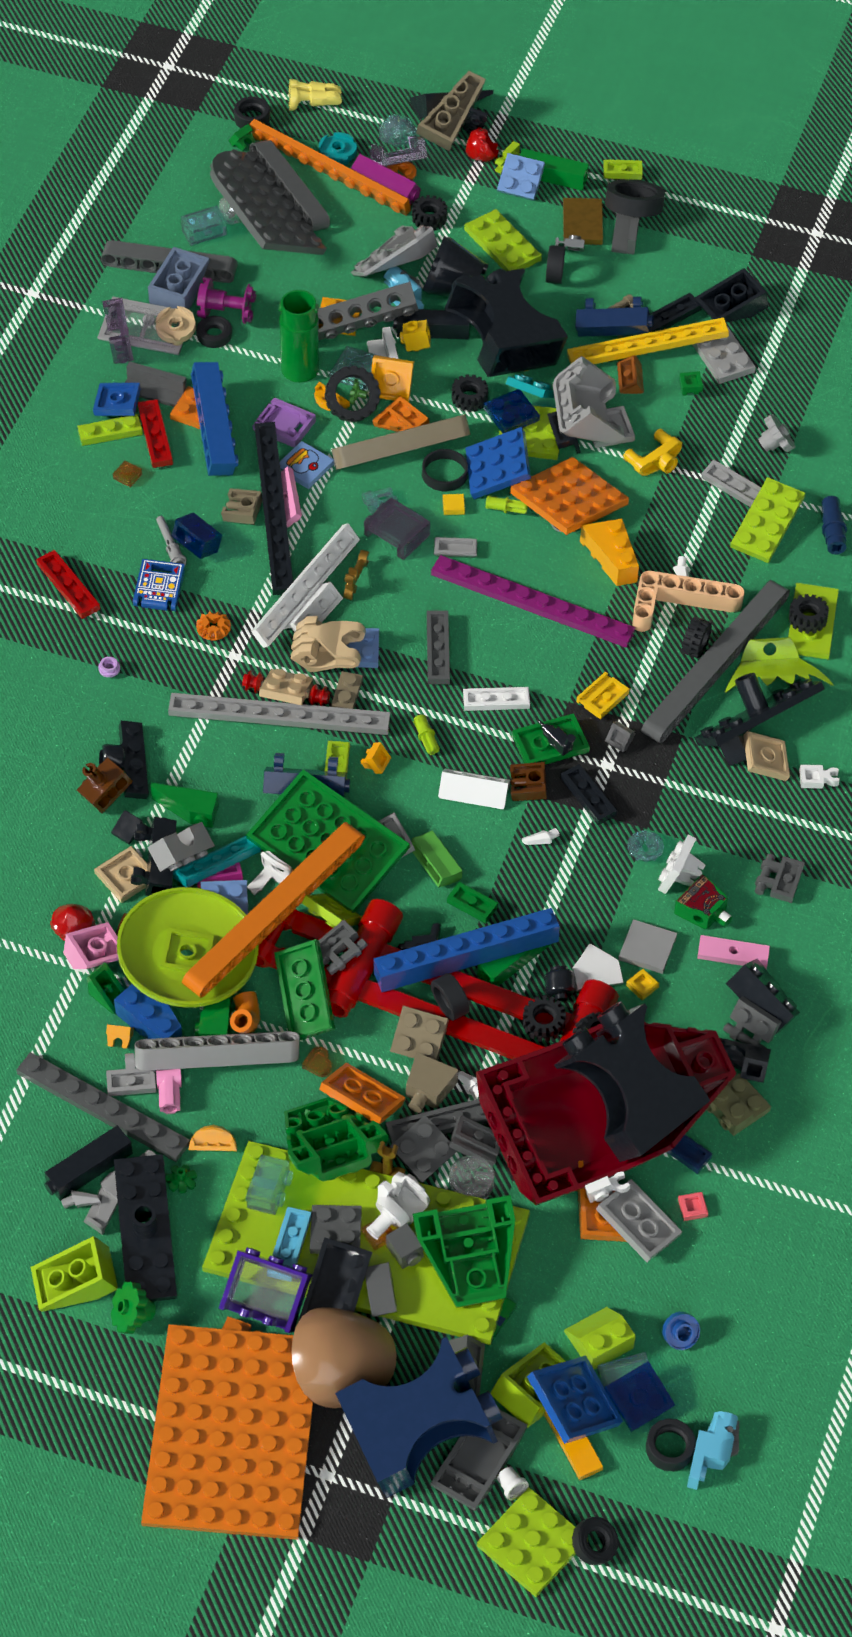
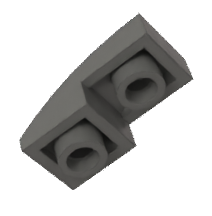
(380, 1289)

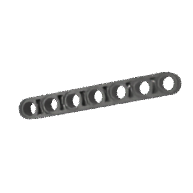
(291, 184)
(150, 258)

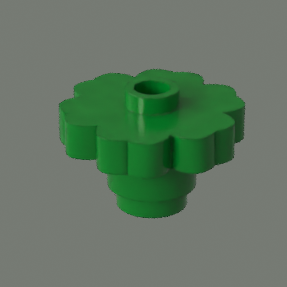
(131, 1308)

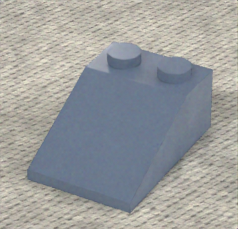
(178, 279)

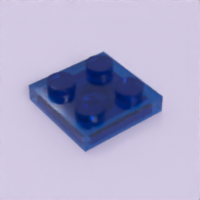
(511, 411)
(639, 1396)

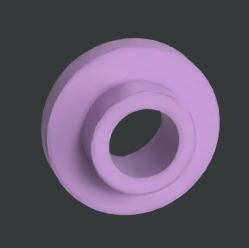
(109, 662)

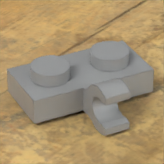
(130, 1080)

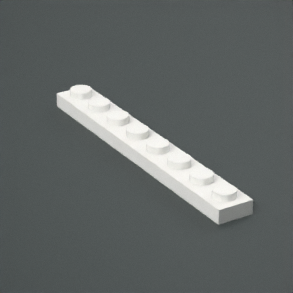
(305, 585)

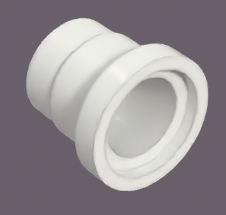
(512, 1483)

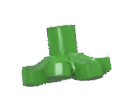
(357, 392)

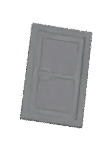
(142, 327)

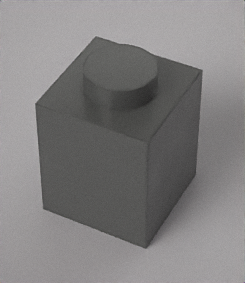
(404, 1246)

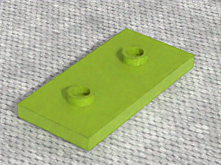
(818, 643)

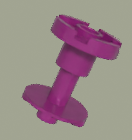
(216, 299)

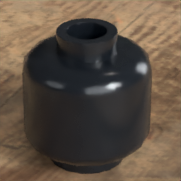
(560, 983)

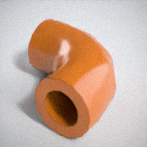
(247, 1013)

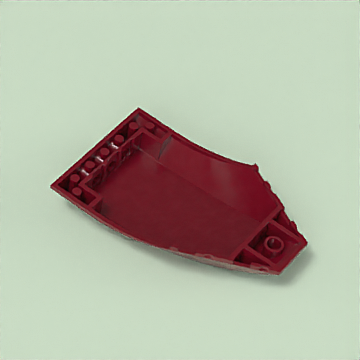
(557, 1116)

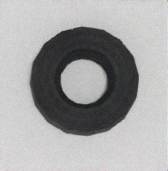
(217, 340)
(581, 1545)

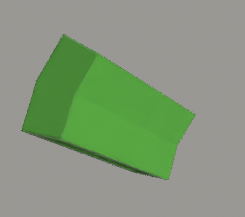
(436, 859)

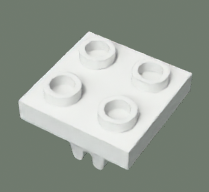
(681, 866)

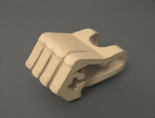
(324, 645)

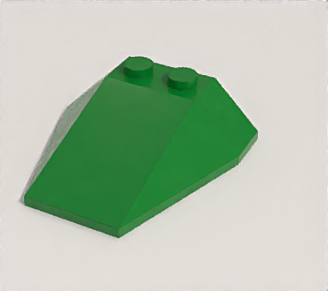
(470, 1249)

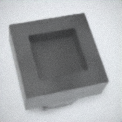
(620, 736)

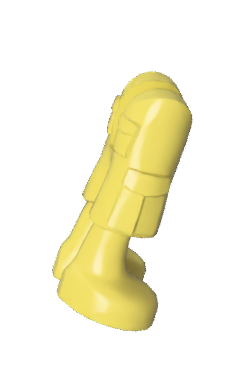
(315, 92)

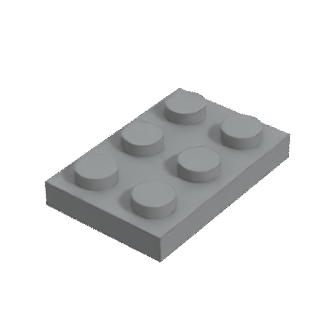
(725, 358)
(639, 1221)

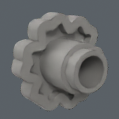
(776, 435)

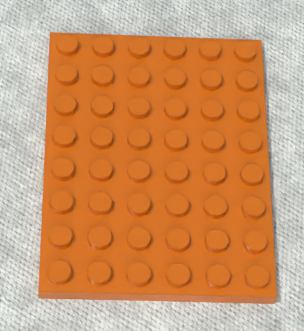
(228, 1435)

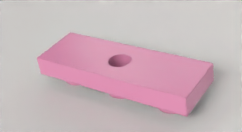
(291, 498)
(731, 951)

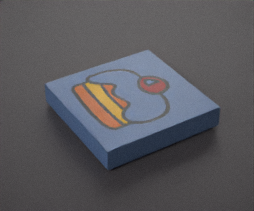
(307, 464)

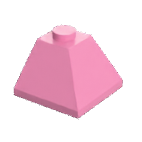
(91, 946)

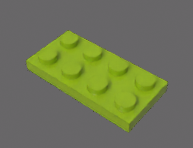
(502, 241)
(767, 520)

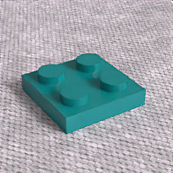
(525, 384)

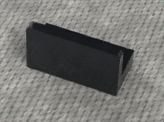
(561, 439)

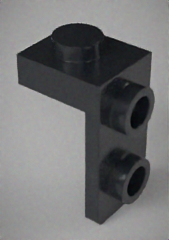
(475, 120)

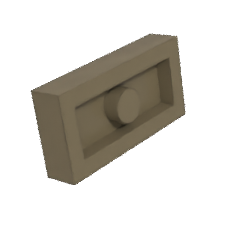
(347, 690)

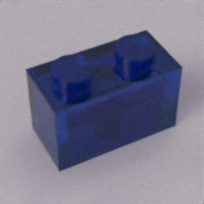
(196, 535)

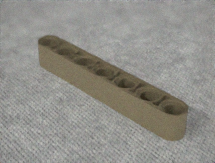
(400, 441)

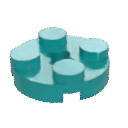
(329, 145)

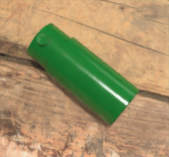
(299, 336)

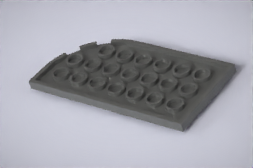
(262, 204)

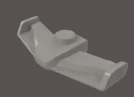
(100, 1214)

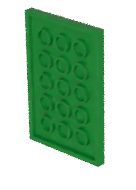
(307, 817)

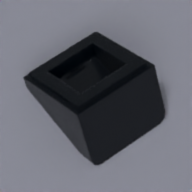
(126, 827)

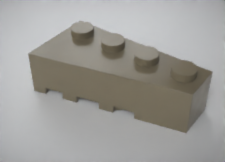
(450, 114)

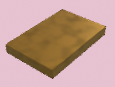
(583, 219)

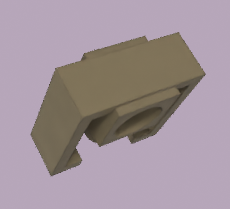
(247, 507)

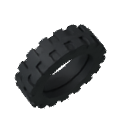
(367, 378)

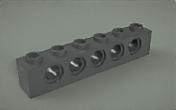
(364, 305)

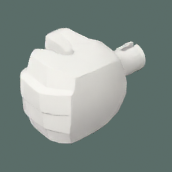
(398, 1203)

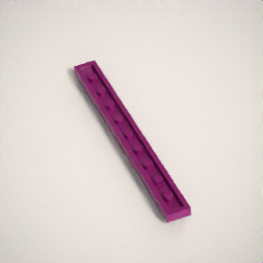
(533, 601)

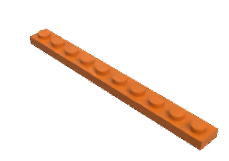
(331, 167)

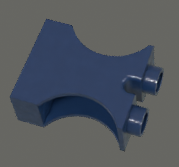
(409, 1420)

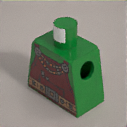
(703, 904)

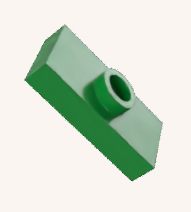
(472, 902)

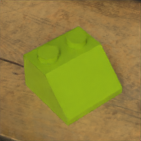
(601, 1336)

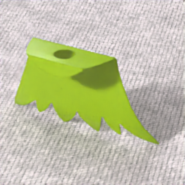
(783, 663)

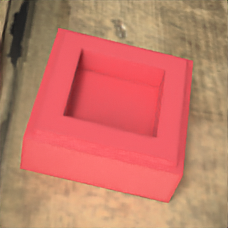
(693, 1206)

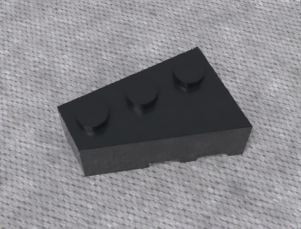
(761, 989)

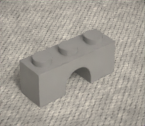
(181, 848)

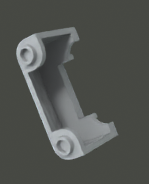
(581, 401)

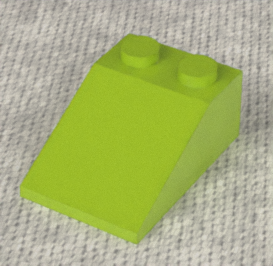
(74, 1275)
(516, 1391)

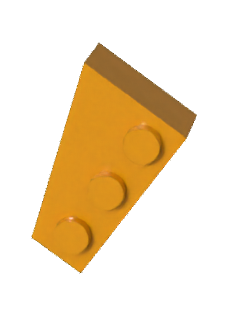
(613, 549)

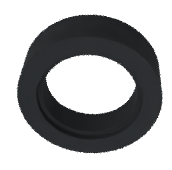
(634, 198)

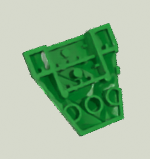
(330, 1140)

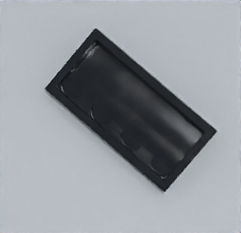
(337, 1277)

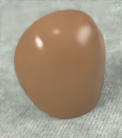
(337, 1350)

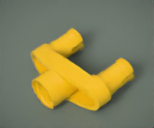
(660, 458)

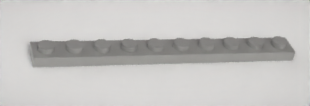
(279, 713)

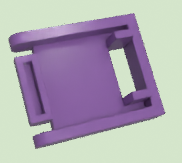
(287, 419)

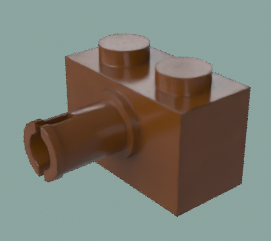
(103, 784)

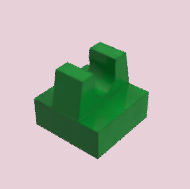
(242, 135)
(691, 383)

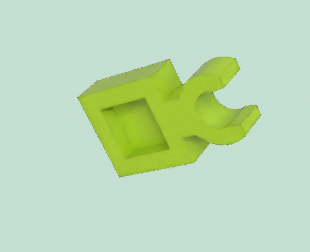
(513, 148)

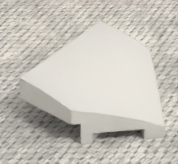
(598, 966)

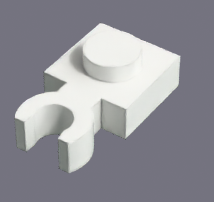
(814, 776)

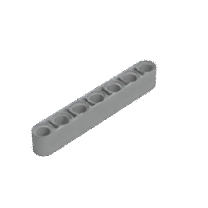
(216, 1050)

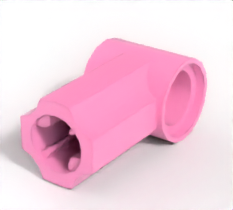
(169, 1090)

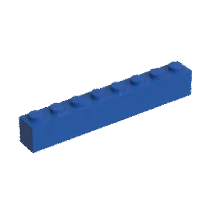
(466, 950)

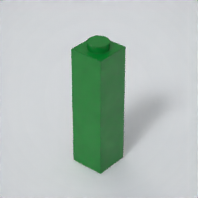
(560, 170)
(501, 969)

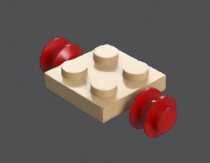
(286, 687)

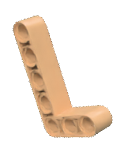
(682, 591)

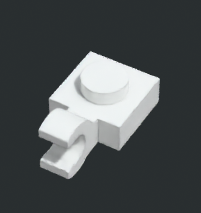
(602, 1188)

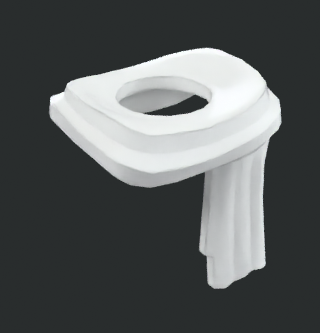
(270, 871)

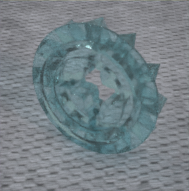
(653, 842)

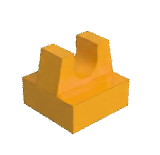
(376, 758)
(122, 1032)

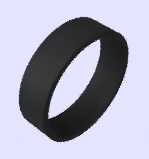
(444, 454)

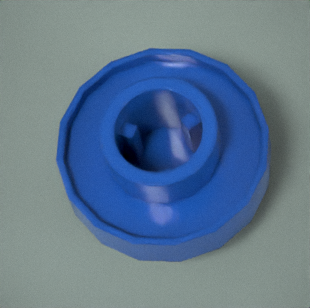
(681, 1330)

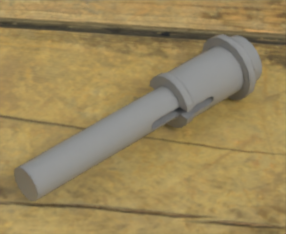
(172, 548)

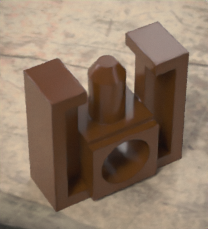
(534, 780)

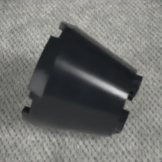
(449, 264)

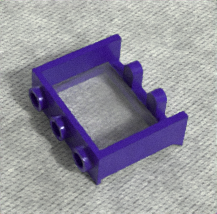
(266, 1289)

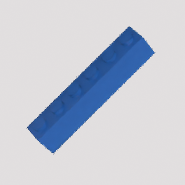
(213, 419)

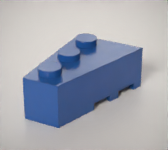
(147, 1015)

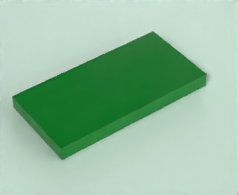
(304, 989)

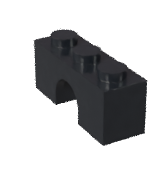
(748, 1059)

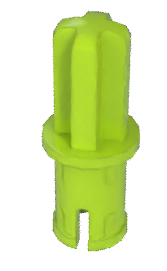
(506, 505)
(426, 734)

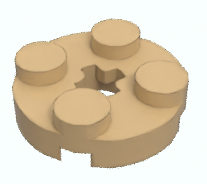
(178, 334)

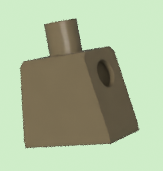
(429, 1082)

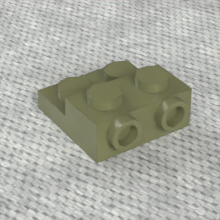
(738, 1105)

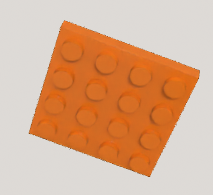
(569, 495)

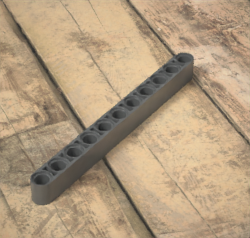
(715, 662)

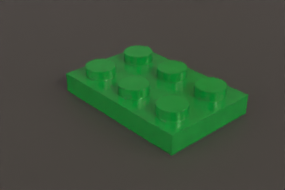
(535, 746)

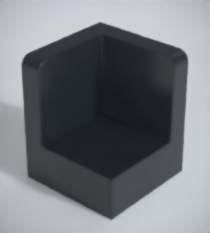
(734, 750)

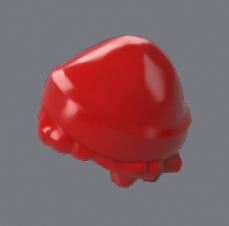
(480, 146)
(70, 919)

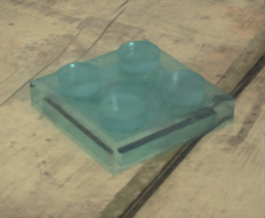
(353, 357)

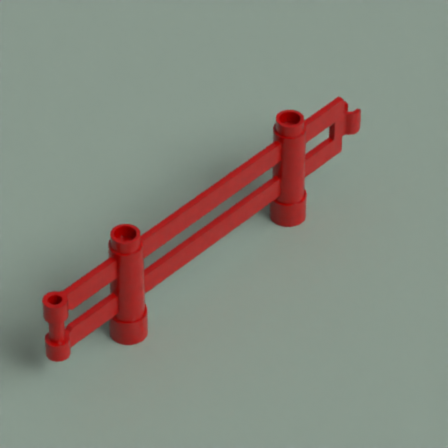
(377, 930)

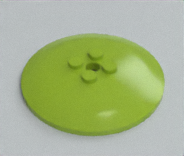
(174, 922)

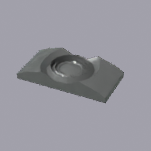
(475, 1462)

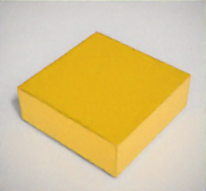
(453, 504)
(642, 984)

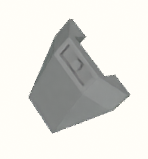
(399, 249)

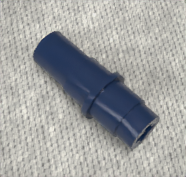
(833, 526)

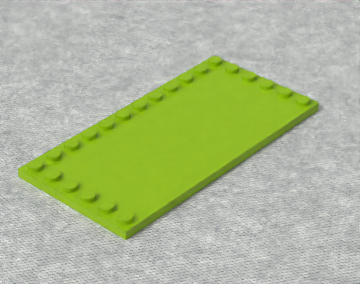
(417, 1288)

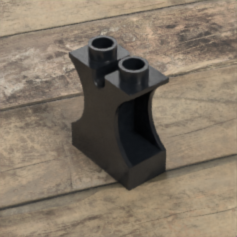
(510, 328)
(638, 1092)

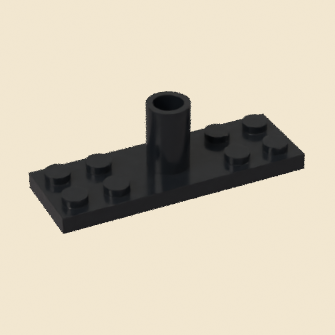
(757, 708)
(145, 1245)

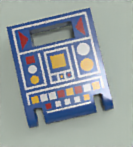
(159, 587)

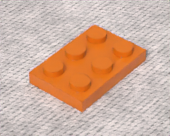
(362, 1093)

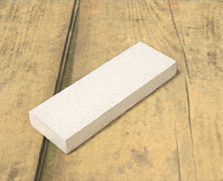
(496, 698)

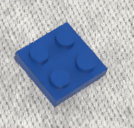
(116, 399)

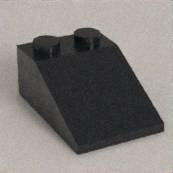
(734, 298)

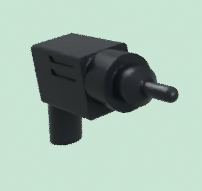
(558, 738)
(422, 939)

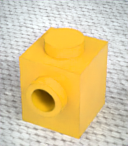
(416, 335)

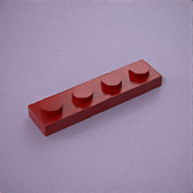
(155, 433)
(68, 584)

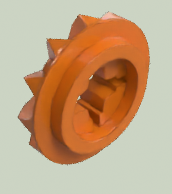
(405, 168)
(214, 632)

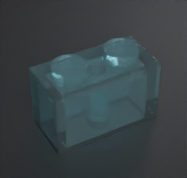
(203, 225)
(268, 1184)

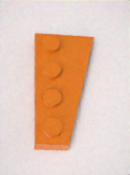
(592, 1223)

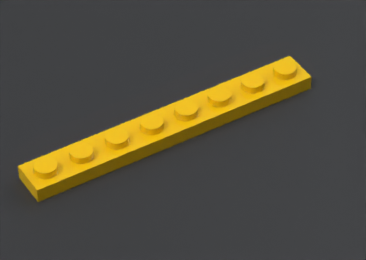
(651, 342)

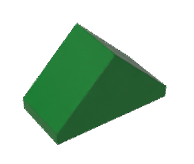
(104, 987)

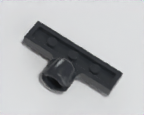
(130, 758)

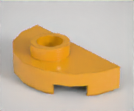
(321, 401)
(213, 1139)

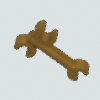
(354, 573)
(388, 1155)

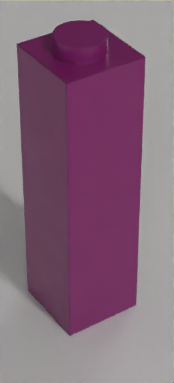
(387, 178)

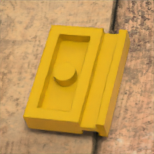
(603, 695)

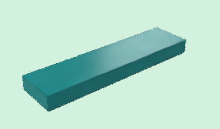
(215, 862)

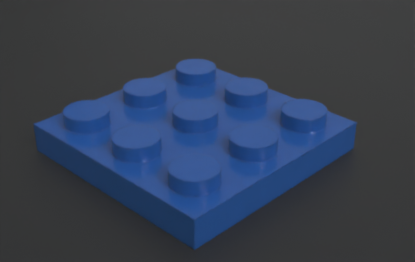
(498, 463)
(575, 1399)

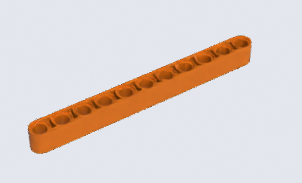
(272, 910)

